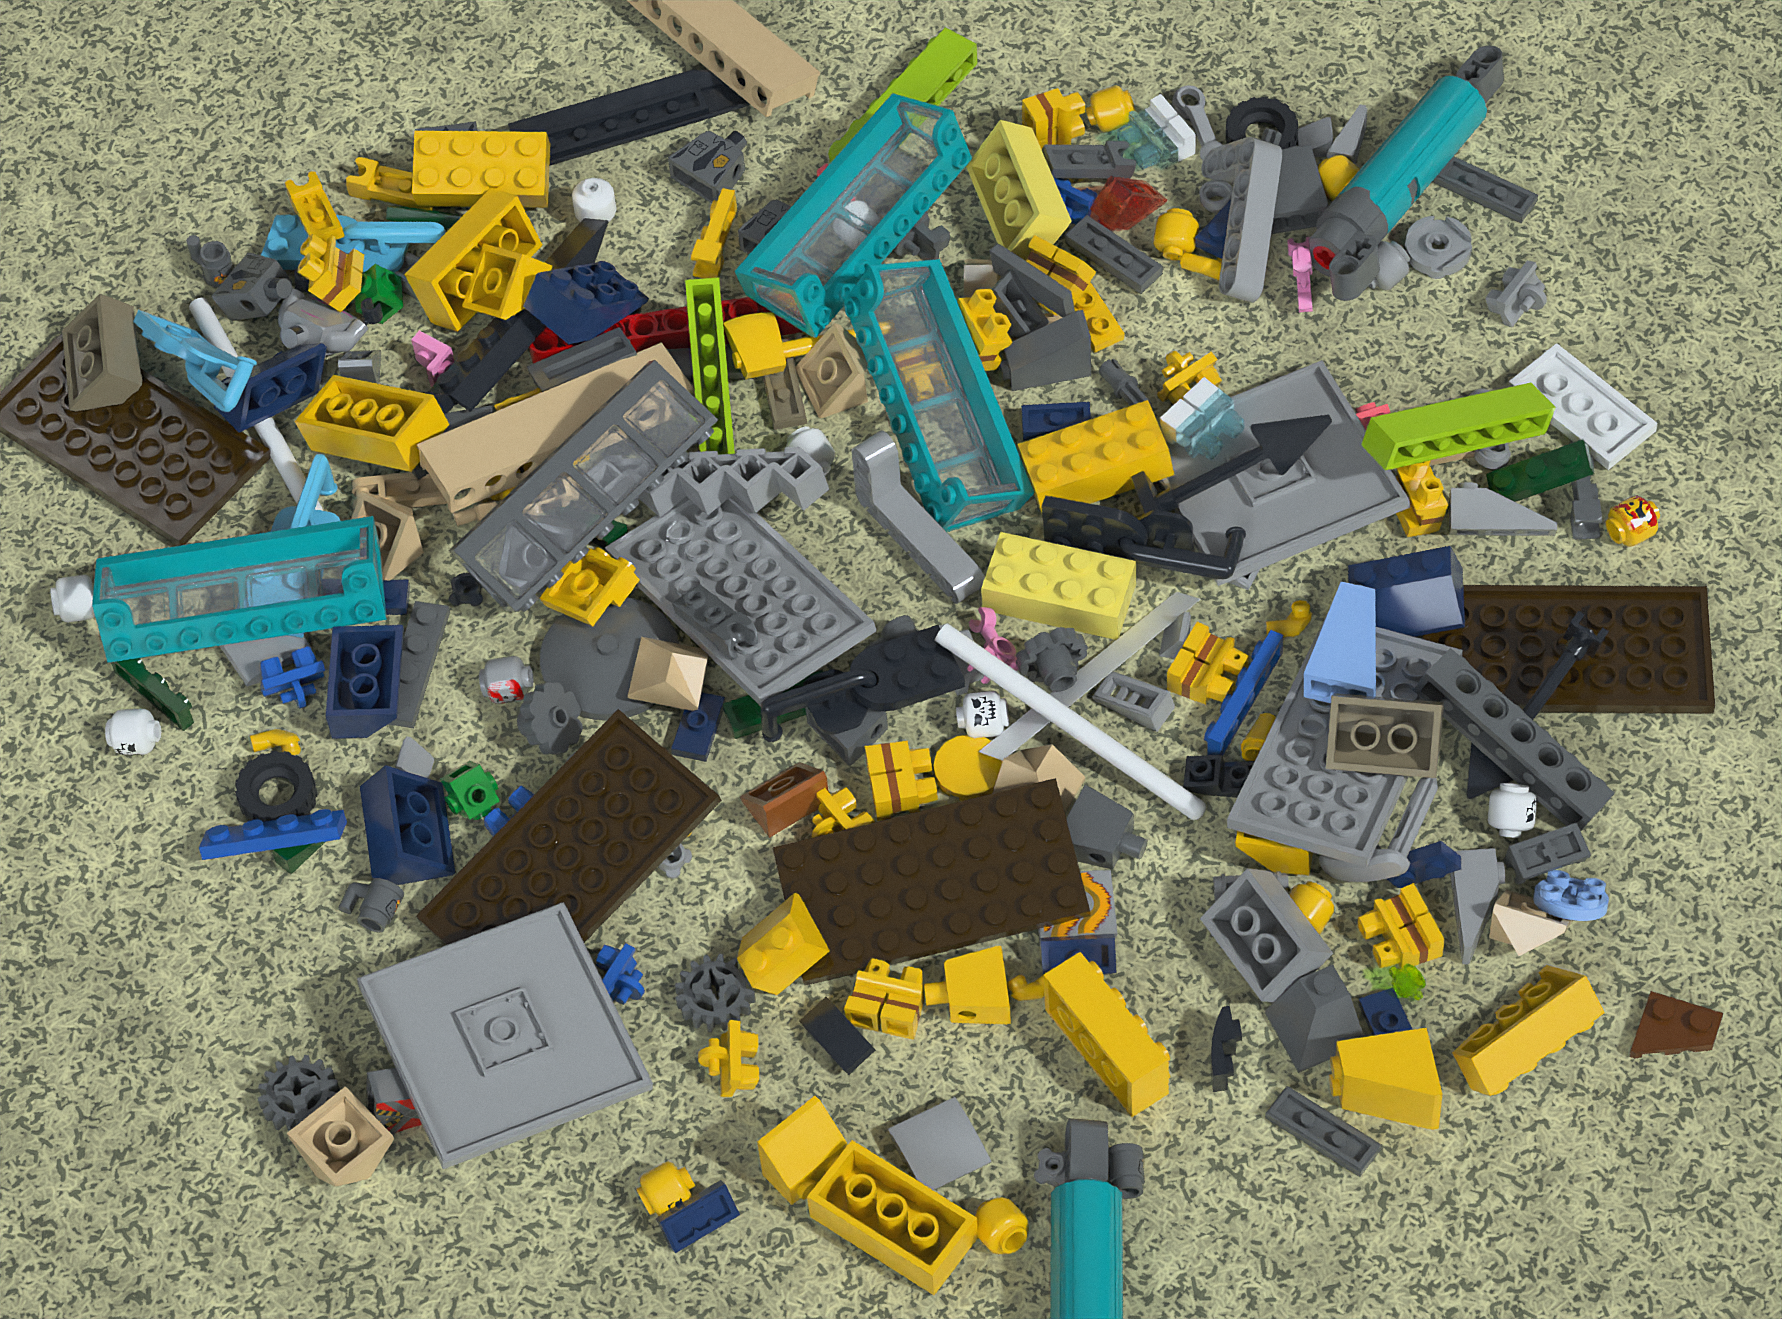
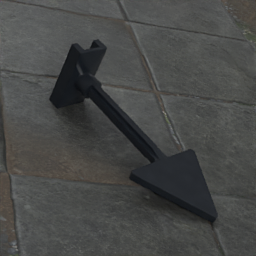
(1279, 441)
(1483, 772)

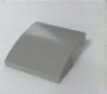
(249, 654)
(939, 1145)

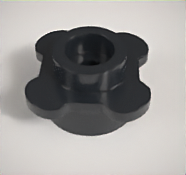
(459, 584)

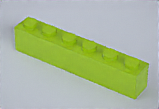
(926, 79)
(709, 360)
(1457, 426)

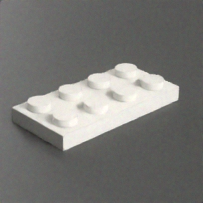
(1587, 406)

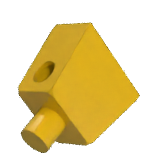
(973, 988)

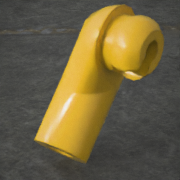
(1202, 265)
(1294, 623)
(275, 738)
(1024, 991)

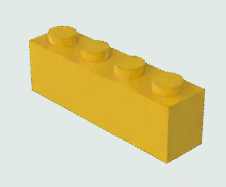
(1528, 1030)

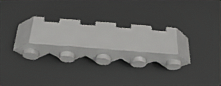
(749, 474)

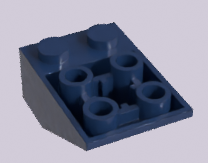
(582, 300)

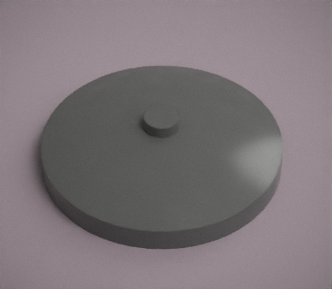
(601, 659)

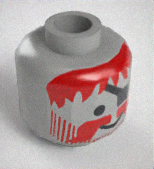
(505, 679)

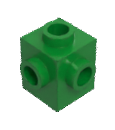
(383, 288)
(470, 791)

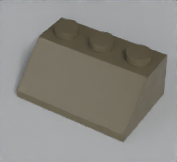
(101, 355)
(1384, 735)

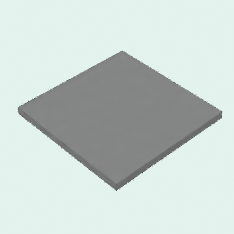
(1318, 499)
(504, 1035)

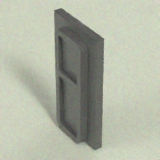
(581, 359)

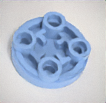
(1571, 897)

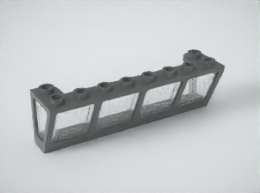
(583, 487)

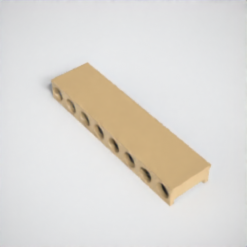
(743, 46)
(526, 431)

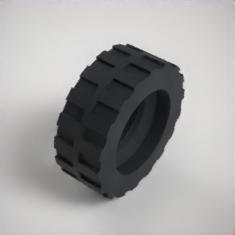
(1264, 111)
(271, 766)

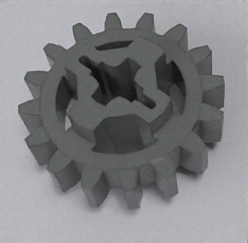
(699, 1002)
(280, 1091)

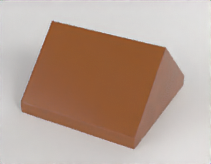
(786, 797)

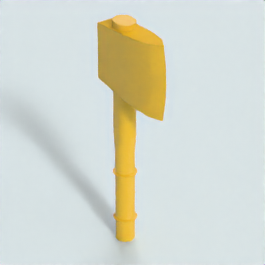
(759, 346)

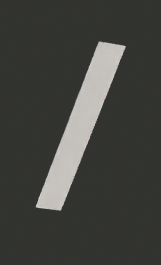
(1093, 672)

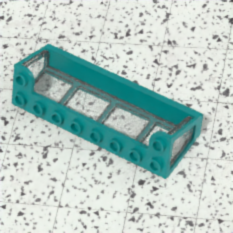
(855, 212)
(936, 394)
(239, 589)

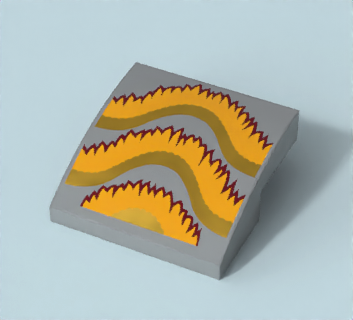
(1102, 908)

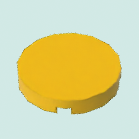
(964, 770)

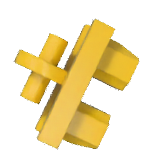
(1178, 365)
(834, 810)
(725, 1056)

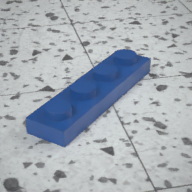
(1248, 684)
(275, 834)

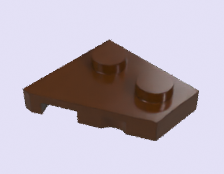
(1675, 1027)

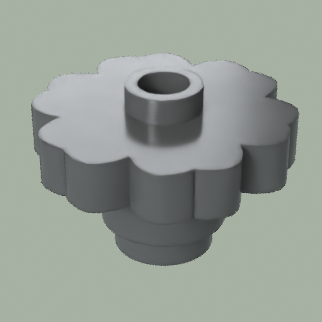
(1053, 658)
(550, 718)

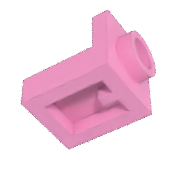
(432, 355)

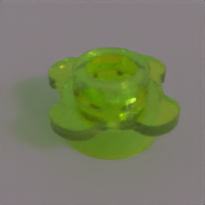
(1407, 981)

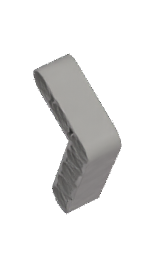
(1254, 173)
(909, 524)

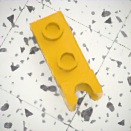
(382, 184)
(314, 208)
(709, 248)
(1100, 321)

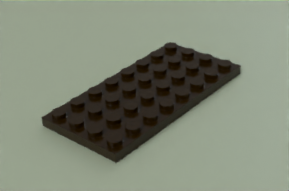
(148, 457)
(1648, 663)
(579, 838)
(937, 879)

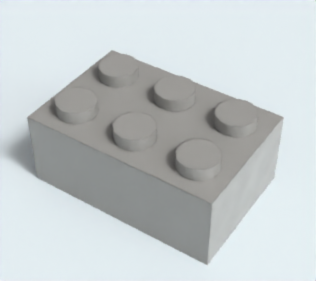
(1265, 934)

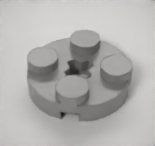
(1438, 262)

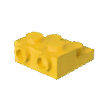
(591, 586)

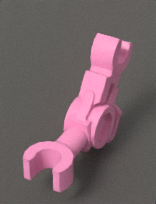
(1302, 270)
(996, 645)

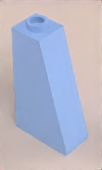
(1345, 647)

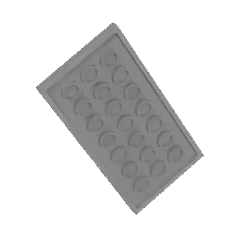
(754, 571)
(1318, 808)

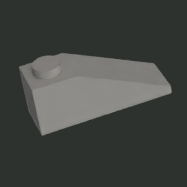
(1489, 513)
(1474, 895)

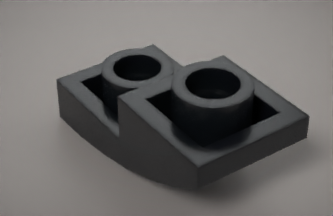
(1215, 777)
(837, 1035)
(1224, 1039)

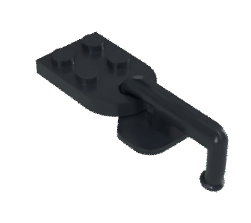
(1151, 540)
(838, 701)

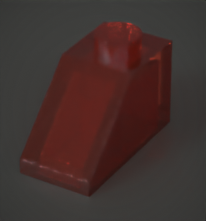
(1126, 202)

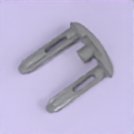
(1394, 860)

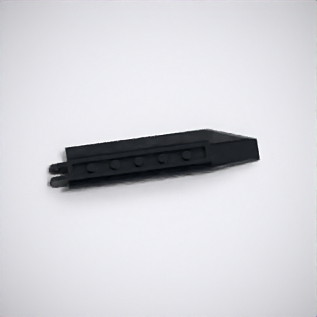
(633, 113)
(506, 340)

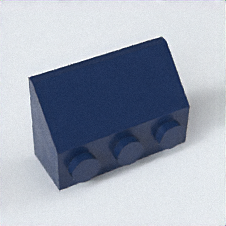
(277, 385)
(1415, 591)
(363, 679)
(406, 827)

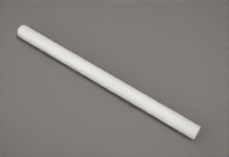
(266, 429)
(1071, 722)

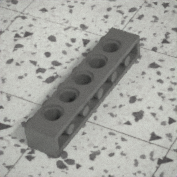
(1514, 740)

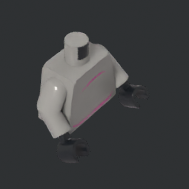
(313, 321)

